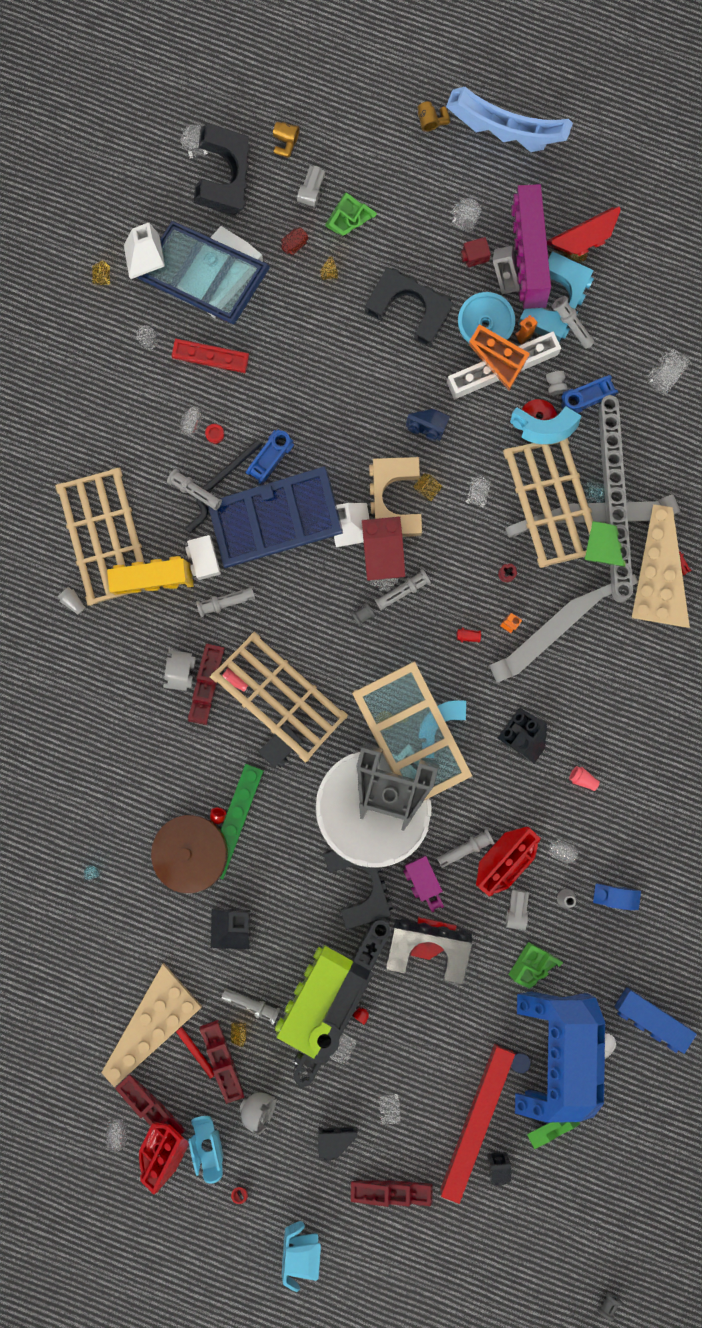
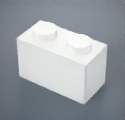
(203, 557)

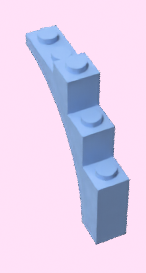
(506, 125)

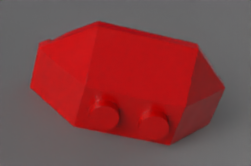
(587, 234)
(507, 860)
(160, 1155)

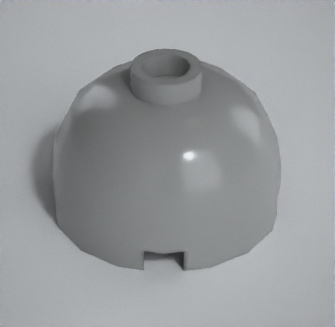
(256, 1111)

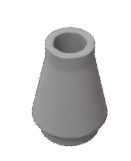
(71, 600)
(563, 896)

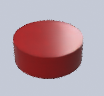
(214, 433)

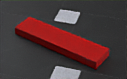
(210, 355)

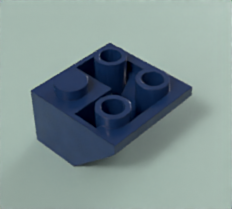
(428, 422)

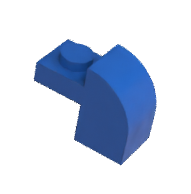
(617, 897)

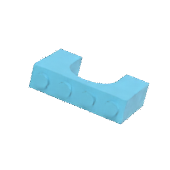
(574, 279)

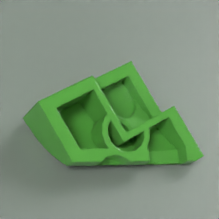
(348, 215)
(604, 545)
(533, 965)
(549, 1132)

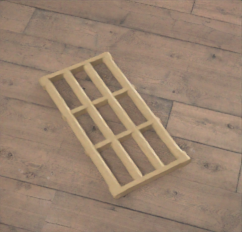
(557, 482)
(89, 521)
(259, 690)

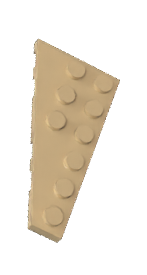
(661, 585)
(159, 1015)

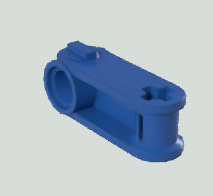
(589, 394)
(270, 456)

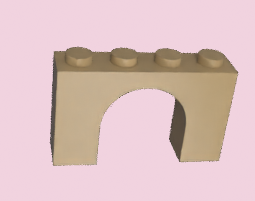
(388, 471)

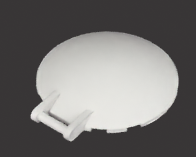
(366, 841)

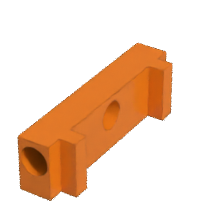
(527, 329)
(510, 623)

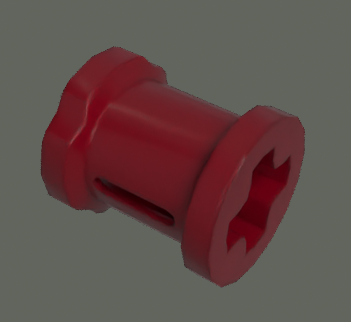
(513, 573)

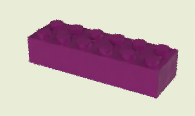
(531, 246)

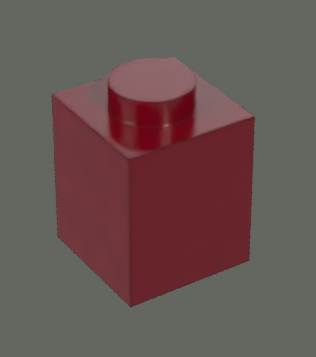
(476, 252)

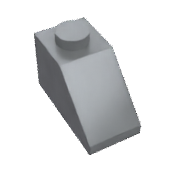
(506, 270)

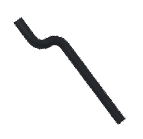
(217, 479)

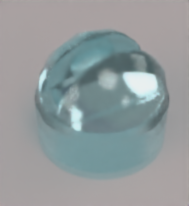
(91, 872)

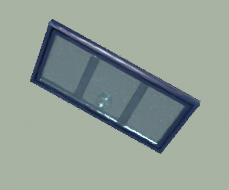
(206, 273)

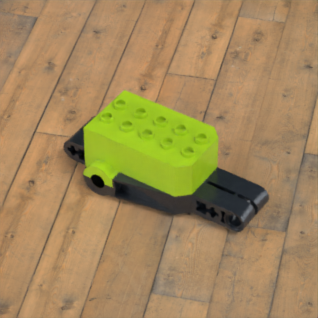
(327, 1002)

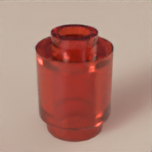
(294, 241)

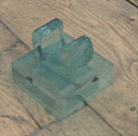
(594, 493)

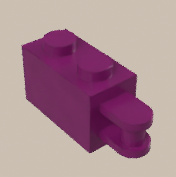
(424, 881)

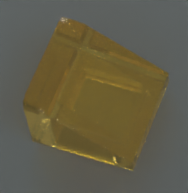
(427, 486)
(238, 1034)

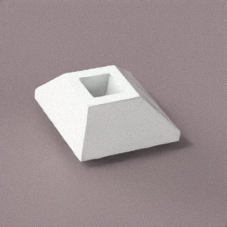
(143, 251)
(351, 517)

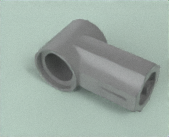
(310, 190)
(516, 915)

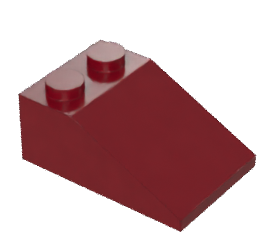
(383, 548)

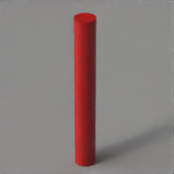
(195, 1052)

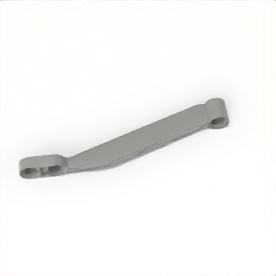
(635, 511)
(549, 633)

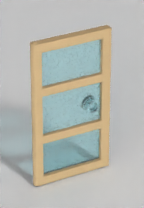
(411, 727)

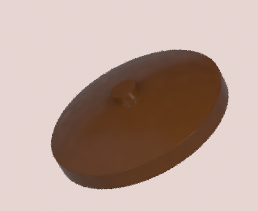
(189, 854)

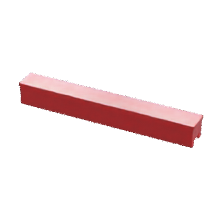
(476, 1123)

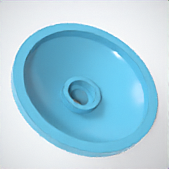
(486, 308)

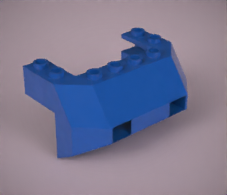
(574, 1058)

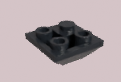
(525, 735)
(230, 928)

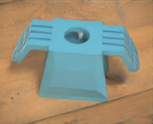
(212, 1159)
(302, 1258)

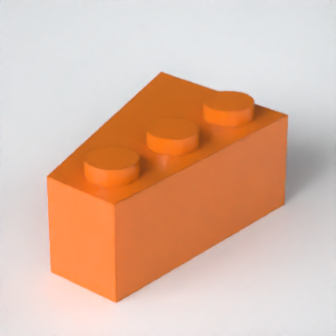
(499, 355)

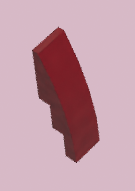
(205, 686)
(222, 1062)
(146, 1104)
(391, 1192)

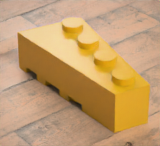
(150, 576)

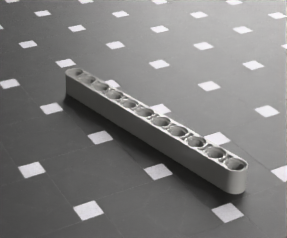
(618, 489)

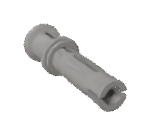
(569, 316)
(187, 484)
(412, 586)
(216, 604)
(474, 844)
(260, 1009)

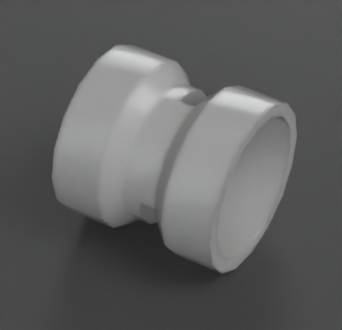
(556, 382)

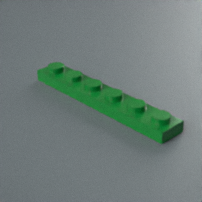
(239, 808)

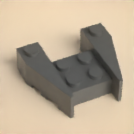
(391, 792)

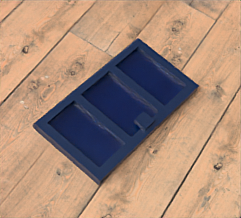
(276, 517)

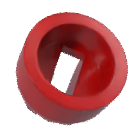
(217, 815)
(361, 1015)
(236, 1198)

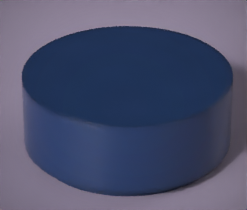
(521, 1062)

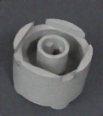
(178, 670)

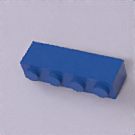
(654, 1020)

